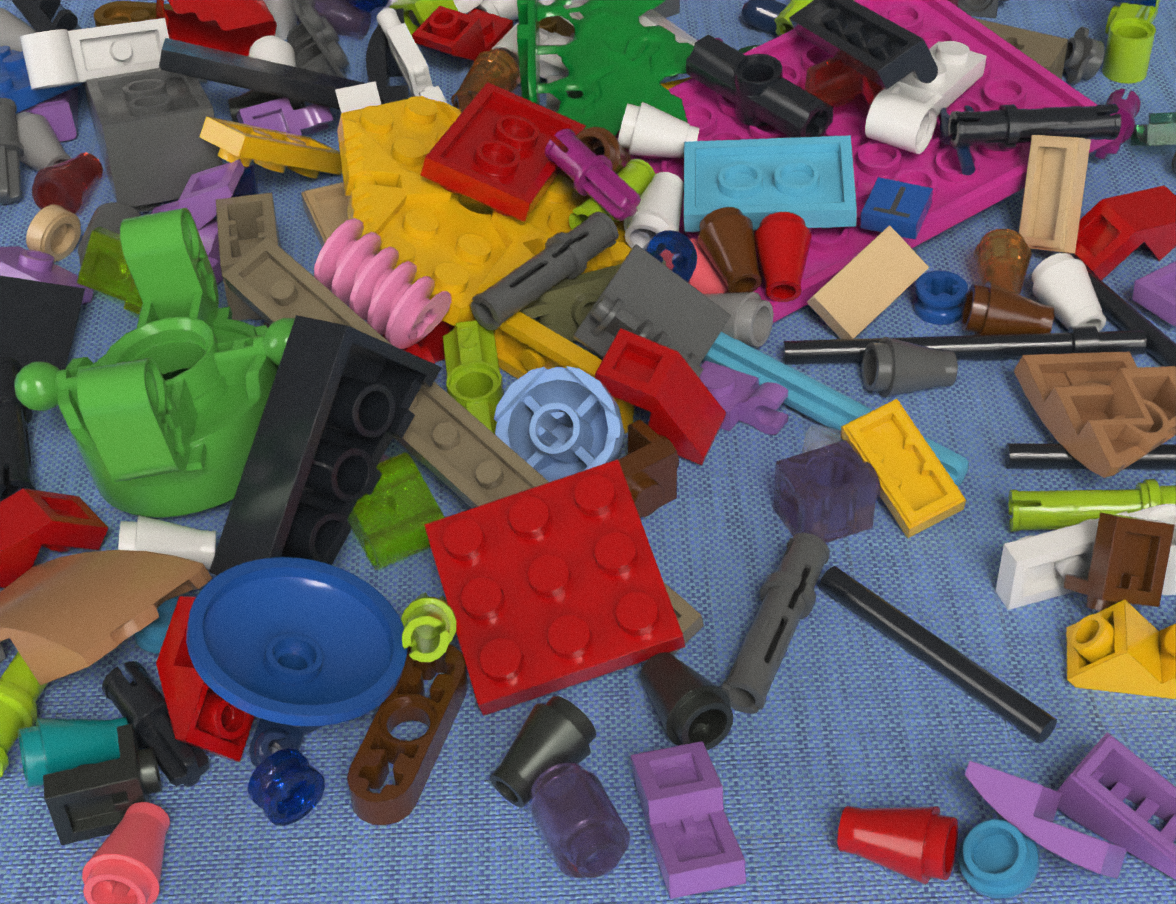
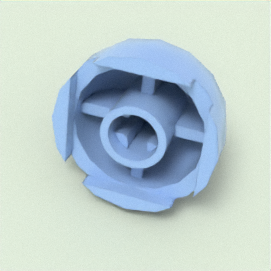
(560, 421)

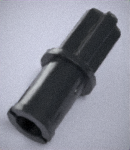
(147, 711)

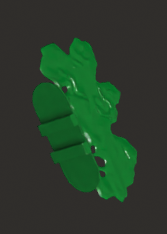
(608, 60)

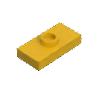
(909, 472)

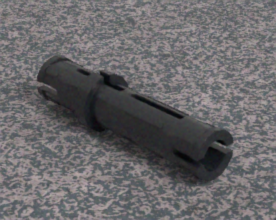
(1016, 126)
(14, 438)

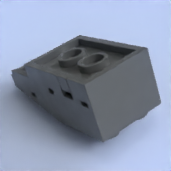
(150, 134)

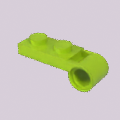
(1129, 42)

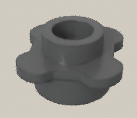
(1082, 56)

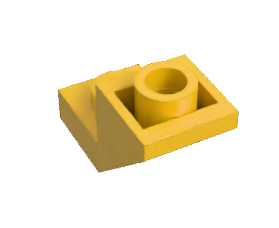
(1122, 653)

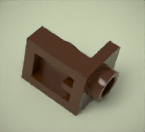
(1125, 562)

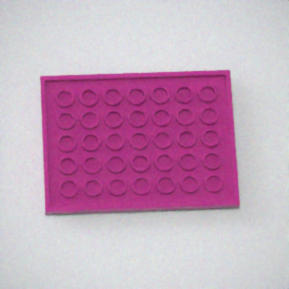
(999, 173)

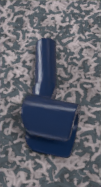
(963, 153)

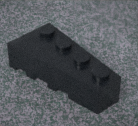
(319, 443)

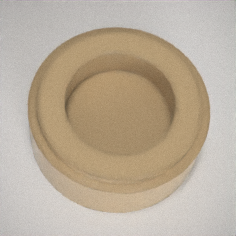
(54, 232)

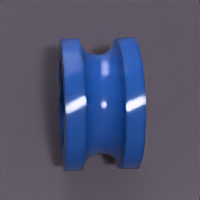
(940, 297)

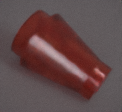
(67, 182)

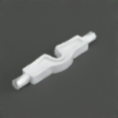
(408, 56)

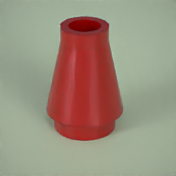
(783, 252)
(903, 839)

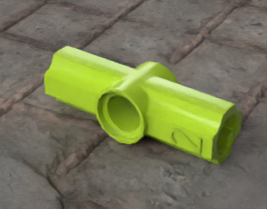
(473, 370)

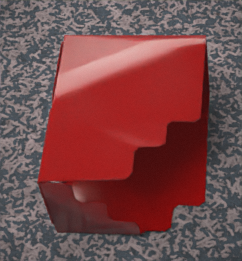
(218, 23)

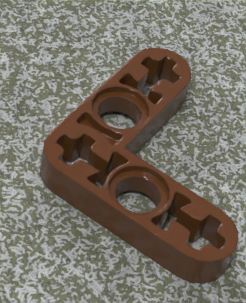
(413, 758)

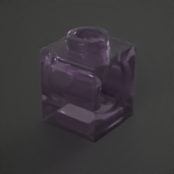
(826, 492)

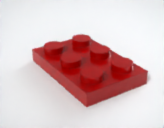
(499, 152)

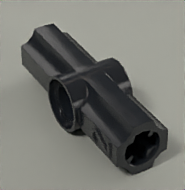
(758, 89)

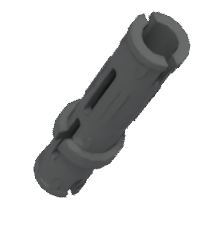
(562, 258)
(785, 600)

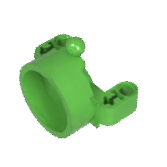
(178, 396)

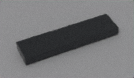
(252, 73)

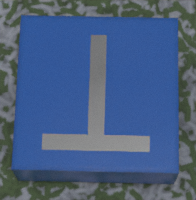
(897, 205)

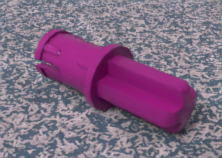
(1128, 110)
(593, 176)

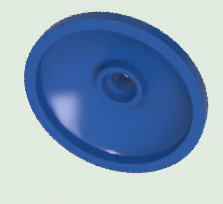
(296, 641)

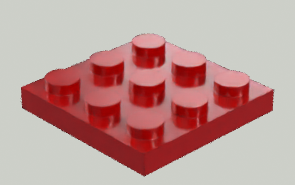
(553, 587)

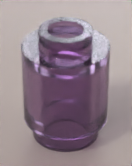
(578, 821)

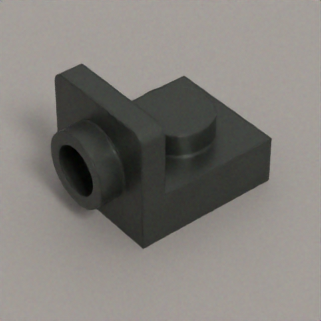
(95, 797)

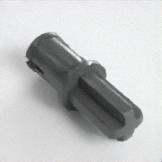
(10, 153)

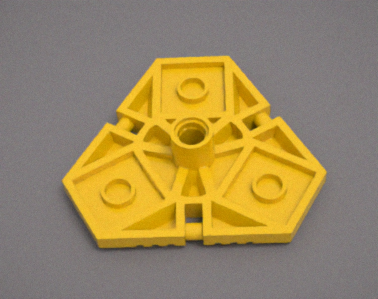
(441, 231)

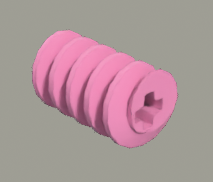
(377, 292)

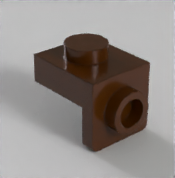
(650, 468)

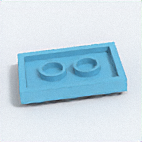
(770, 177)

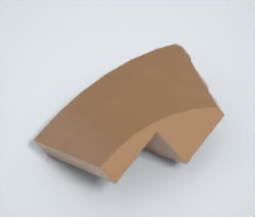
(1101, 405)
(88, 604)

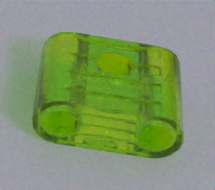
(394, 515)

